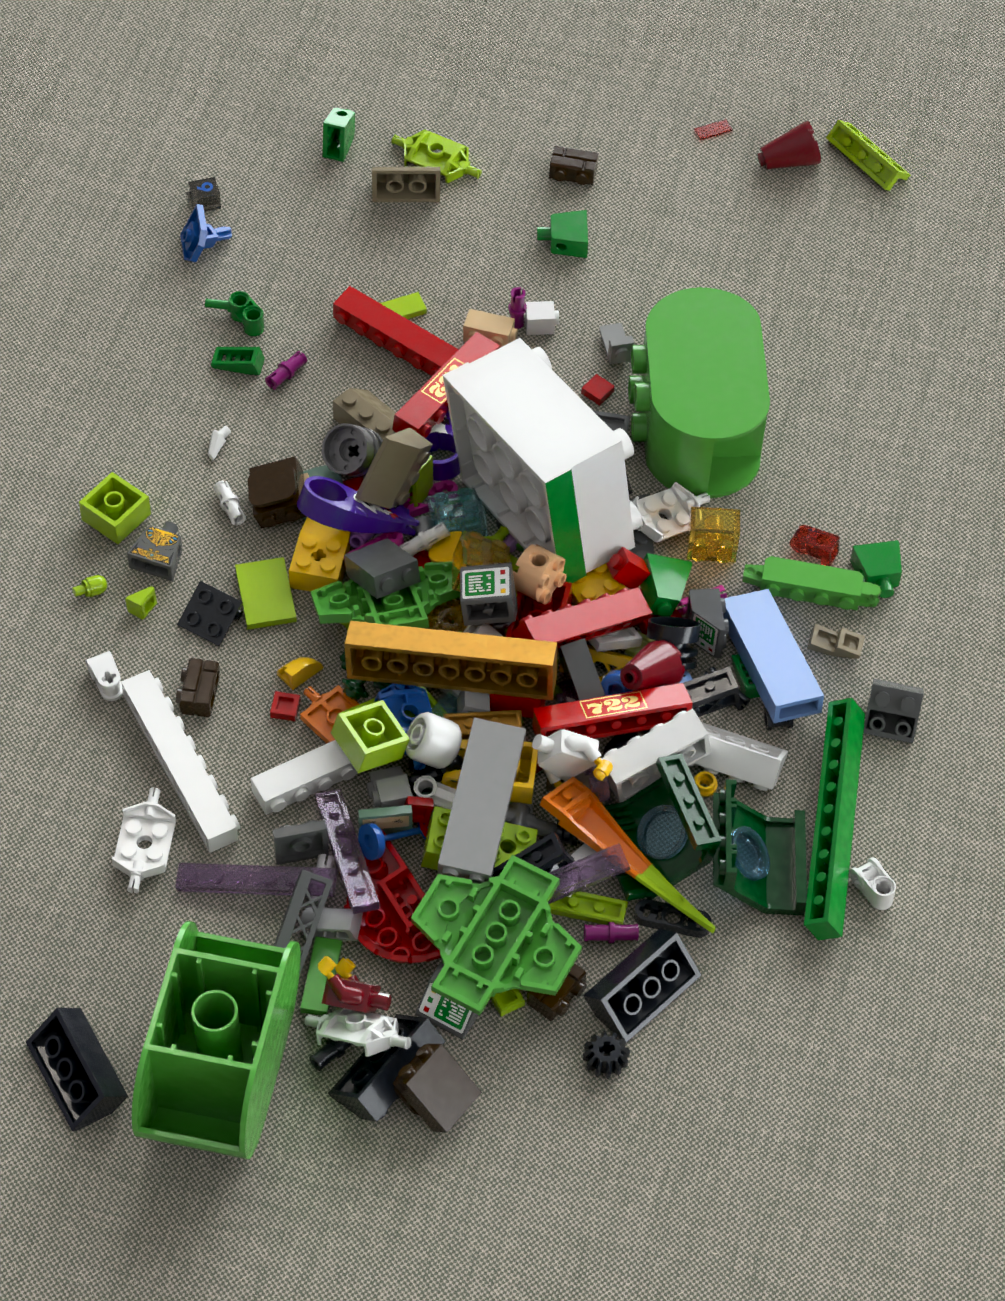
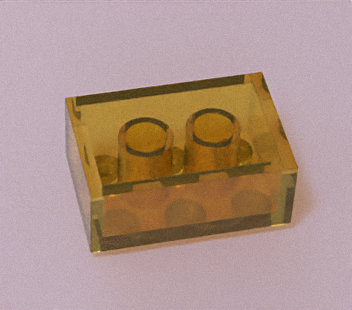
(474, 551)

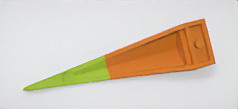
(590, 822)

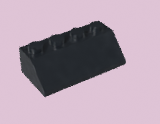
(643, 984)
(76, 1068)
(368, 1083)

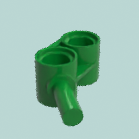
(243, 310)

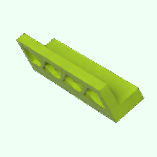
(866, 154)

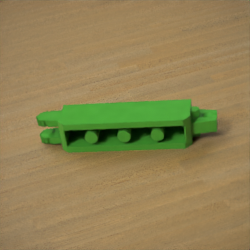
(813, 583)

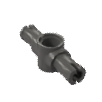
(520, 815)

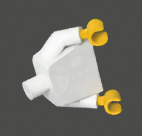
(569, 754)

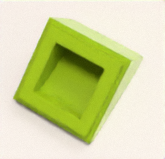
(141, 602)

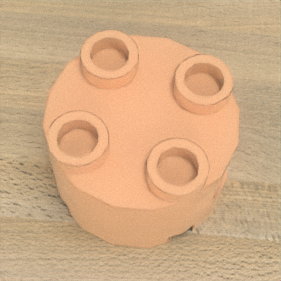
(539, 573)

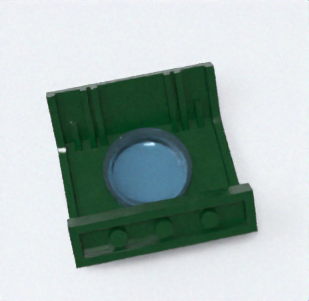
(667, 826)
(760, 855)

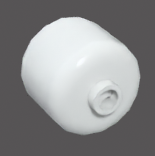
(433, 740)

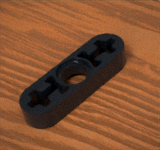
(666, 908)

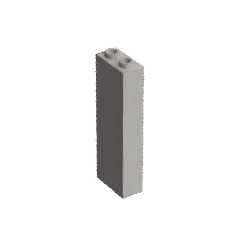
(481, 801)

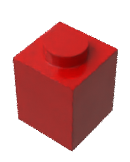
(628, 568)

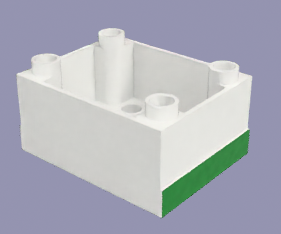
(541, 457)

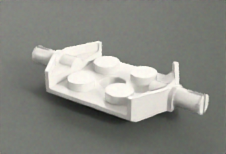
(674, 504)
(140, 823)
(359, 1028)

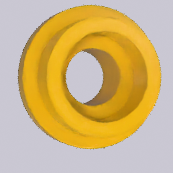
(706, 778)

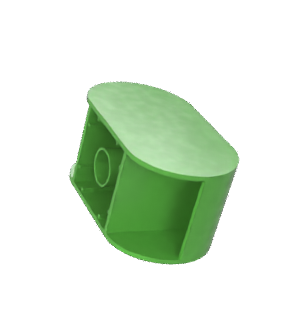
(701, 391)
(215, 1043)

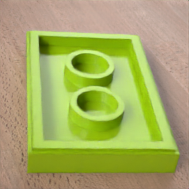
(265, 593)

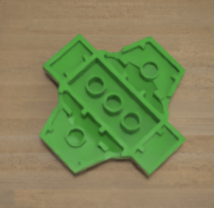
(402, 608)
(496, 935)

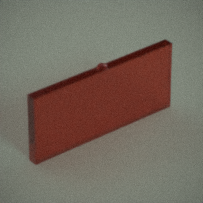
(713, 129)

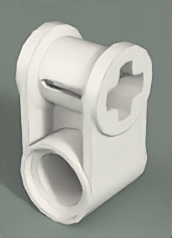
(106, 676)
(871, 880)

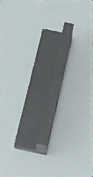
(293, 908)

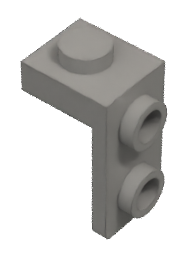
(616, 343)

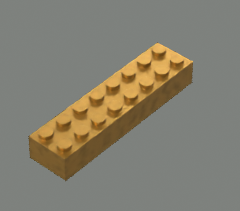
(451, 660)

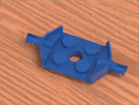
(402, 698)

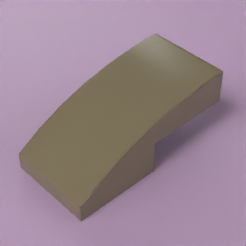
(839, 644)

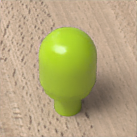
(91, 586)

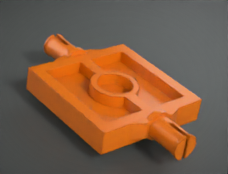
(324, 710)

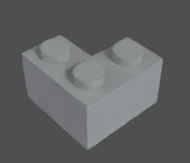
(388, 787)

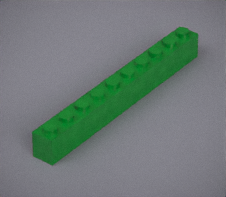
(834, 820)

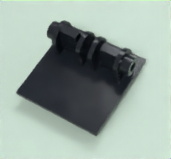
(210, 613)

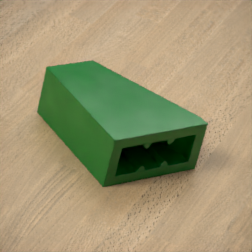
(665, 583)

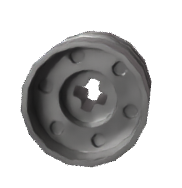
(350, 449)

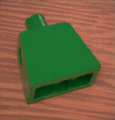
(339, 126)
(566, 233)
(879, 564)

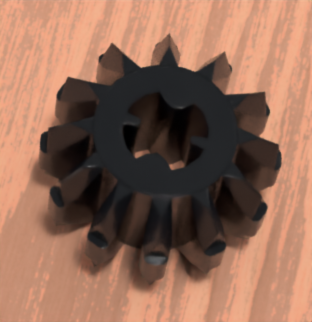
(616, 1053)

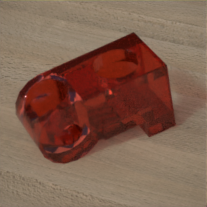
(816, 543)

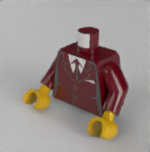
(349, 991)

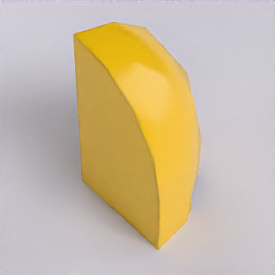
(299, 671)

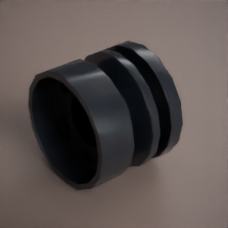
(678, 632)

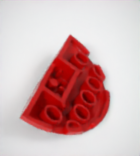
(389, 928)

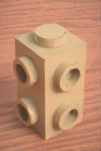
(494, 327)

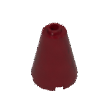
(791, 149)
(653, 667)

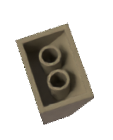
(405, 184)
(364, 410)
(395, 469)

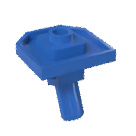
(200, 235)

